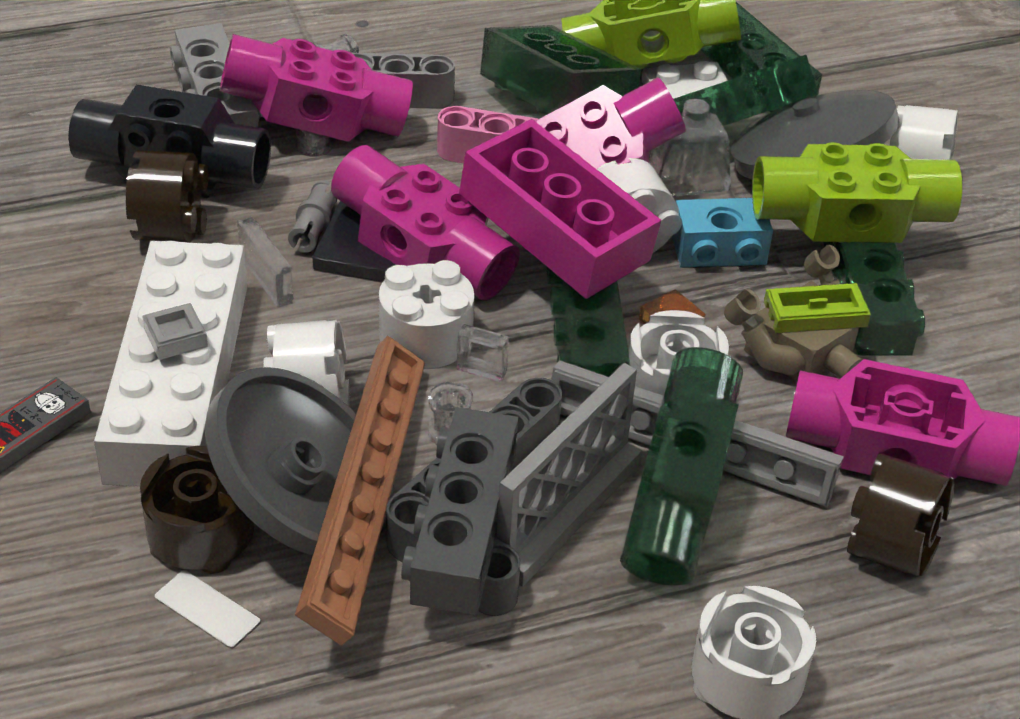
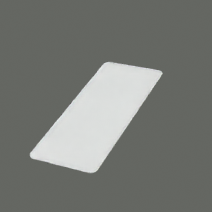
(207, 608)

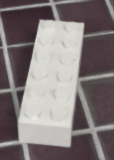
(164, 403)

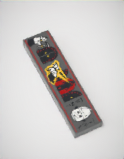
(38, 419)

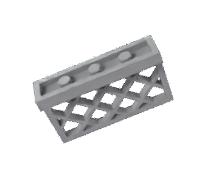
(569, 474)

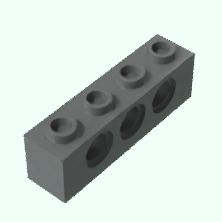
(462, 514)

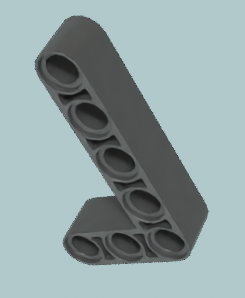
(538, 412)

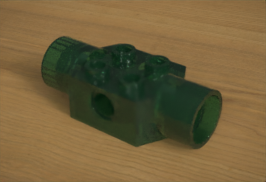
(683, 467)

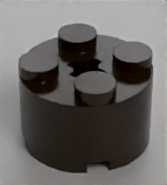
(166, 196)
(191, 515)
(900, 515)

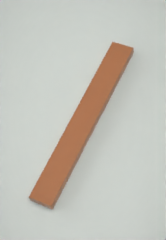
(361, 494)

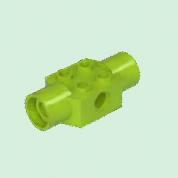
(656, 29)
(856, 191)

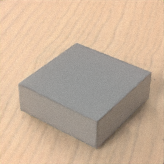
(175, 331)

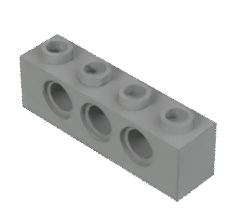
(200, 65)

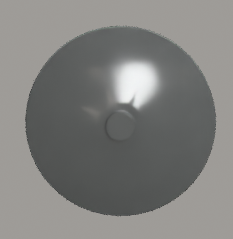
(835, 117)
(279, 450)

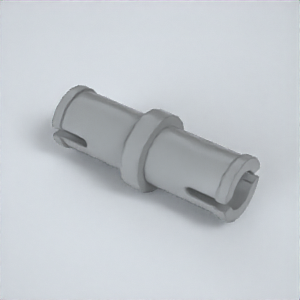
(312, 217)

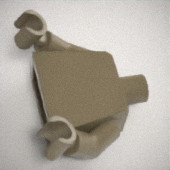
(795, 351)

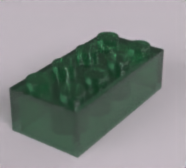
(551, 66)

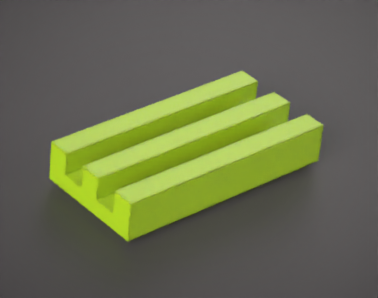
(817, 308)

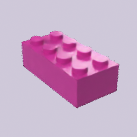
(559, 207)

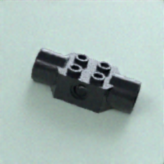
(171, 123)

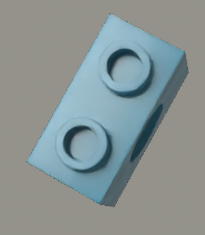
(721, 233)

